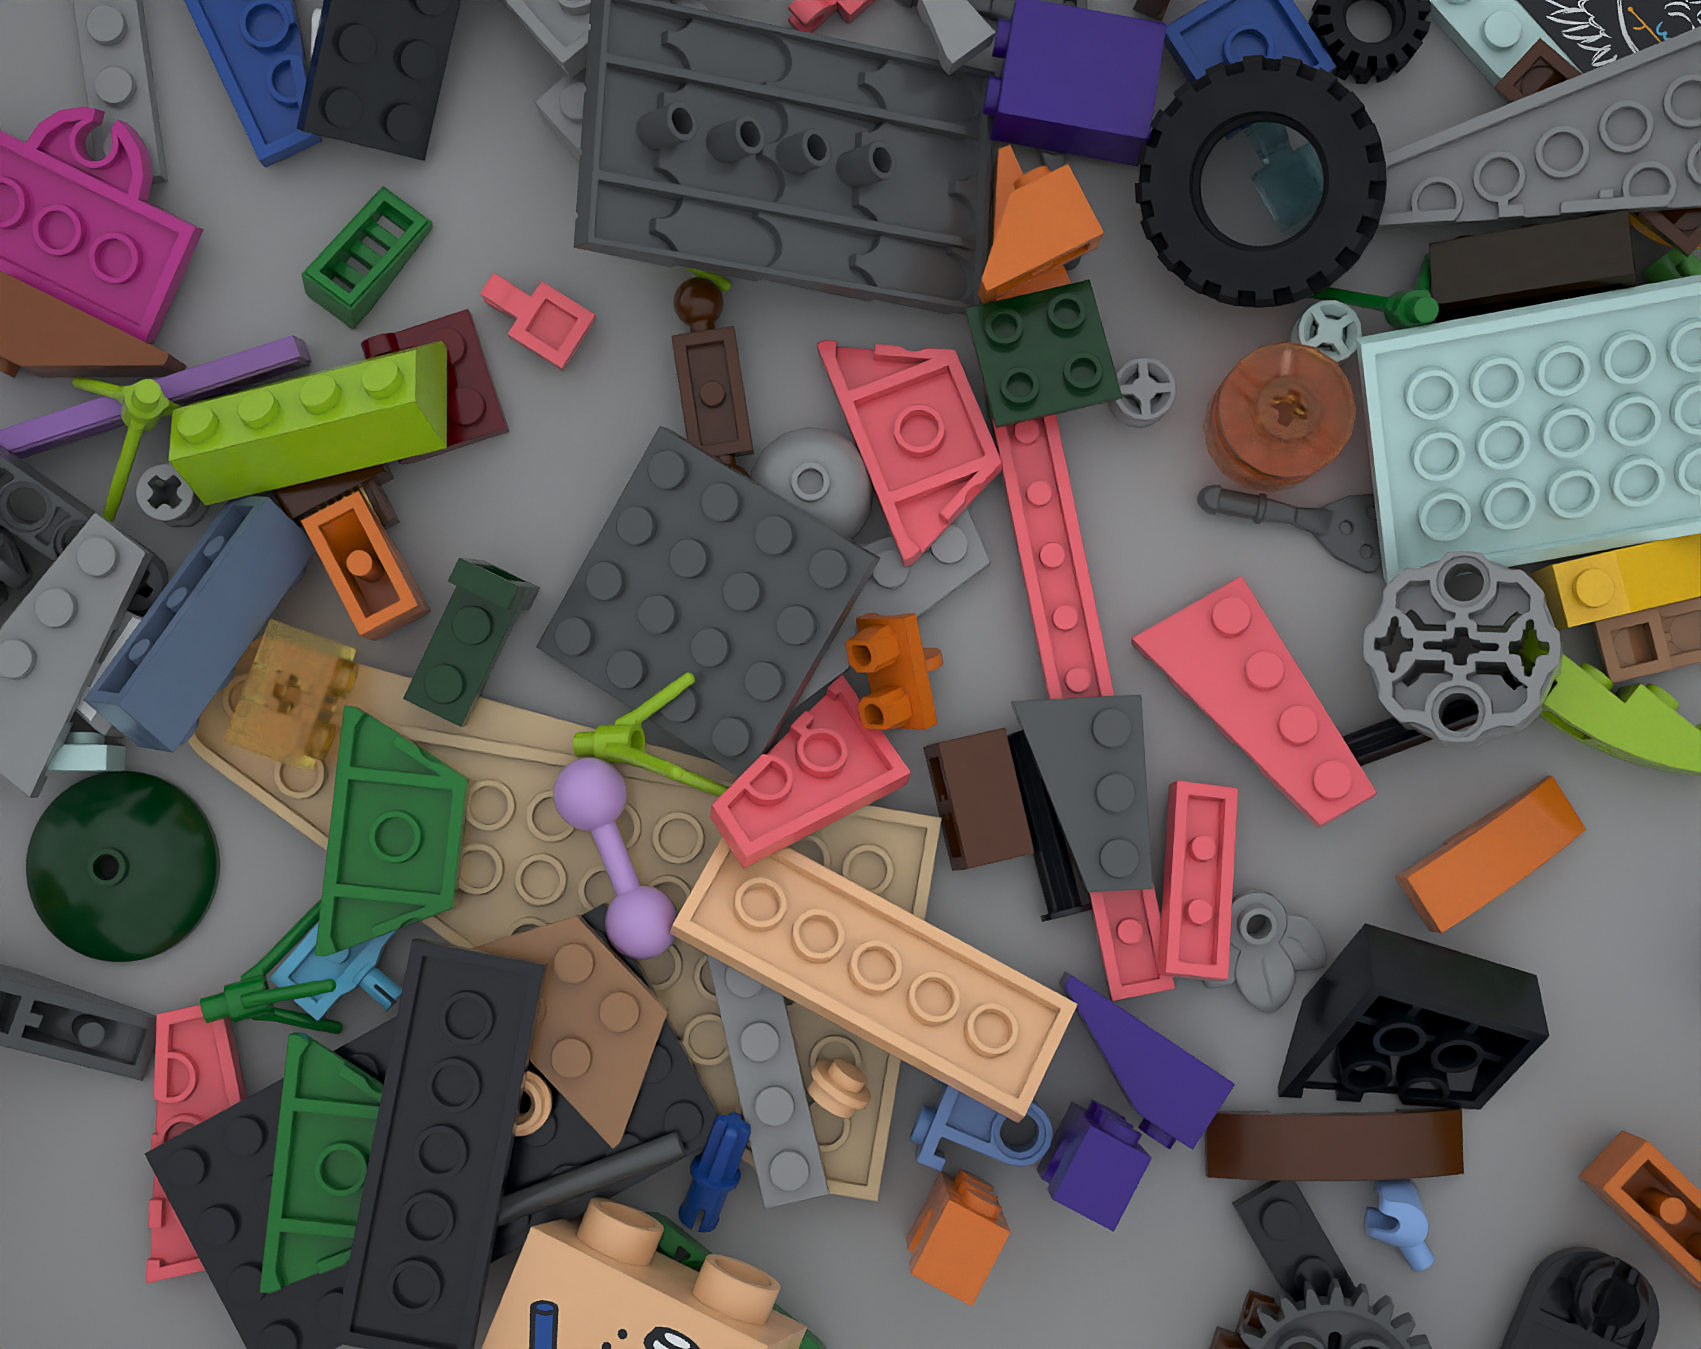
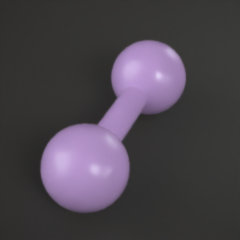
(591, 798)

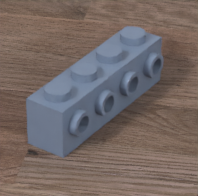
(202, 624)

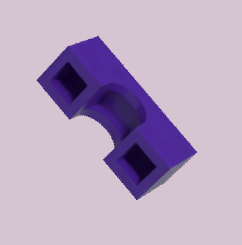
(1094, 1163)

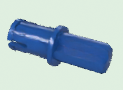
(715, 1171)

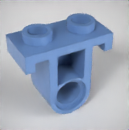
(975, 1127)

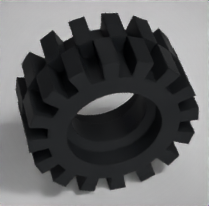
(1366, 58)

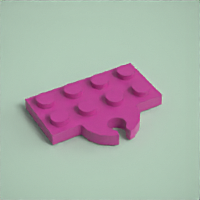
(88, 224)

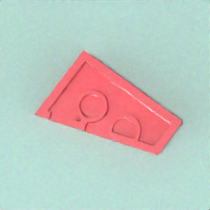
(808, 779)

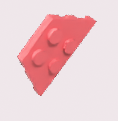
(915, 434)

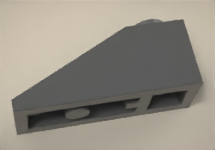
(73, 1025)

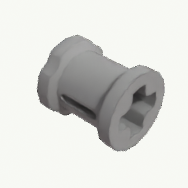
(156, 502)

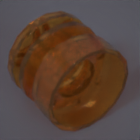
(1244, 427)

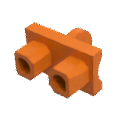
(896, 671)

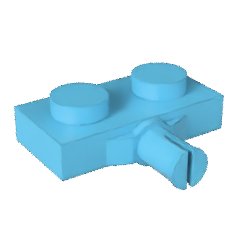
(347, 968)

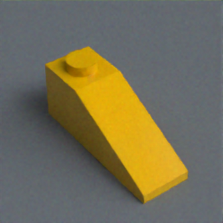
(1622, 581)

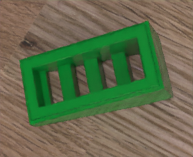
(366, 289)

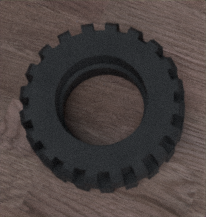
(1245, 94)

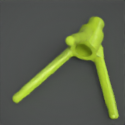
(141, 411)
(626, 741)

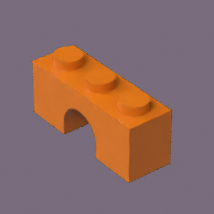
(957, 1235)

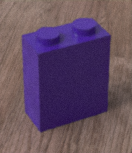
(1075, 80)

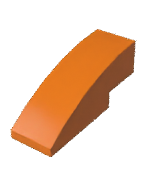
(1491, 855)

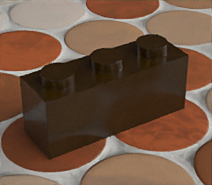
(1532, 265)

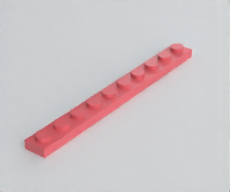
(1073, 660)

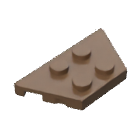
(592, 1021)

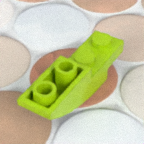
(1631, 725)

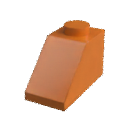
(1040, 230)
(365, 567)

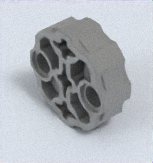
(1424, 701)

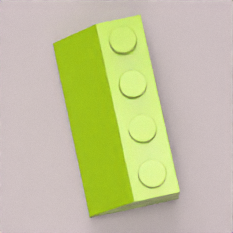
(313, 425)

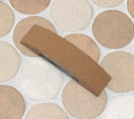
(1650, 640)

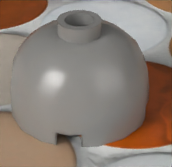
(820, 476)

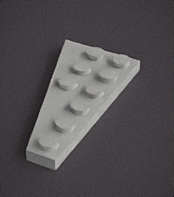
(1575, 149)

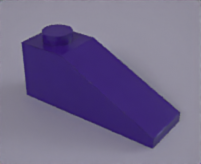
(1156, 1076)

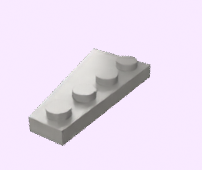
(902, 590)
(56, 642)

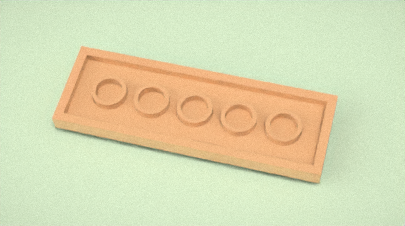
(879, 973)

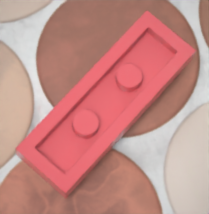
(1198, 881)

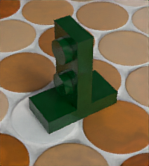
(468, 639)

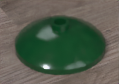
(163, 857)

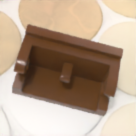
(978, 799)

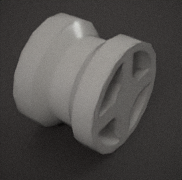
(1143, 380)

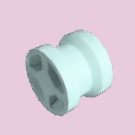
(1335, 326)

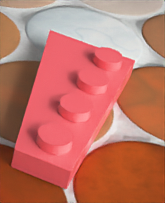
(1249, 685)
(193, 1080)

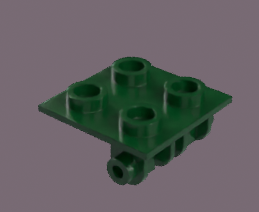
(1042, 354)

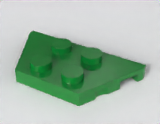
(390, 835)
(318, 1162)

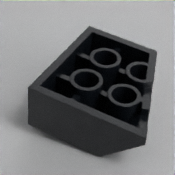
(1413, 1024)

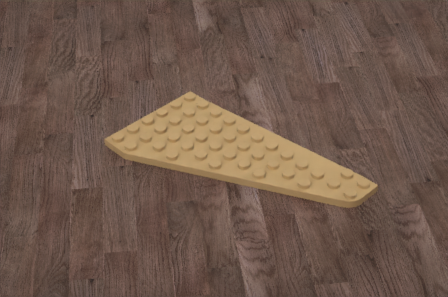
(536, 869)

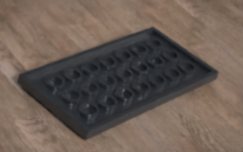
(224, 1173)

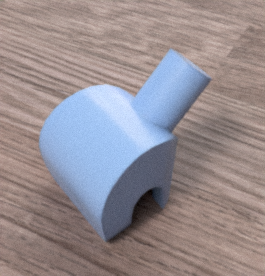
(1400, 1221)

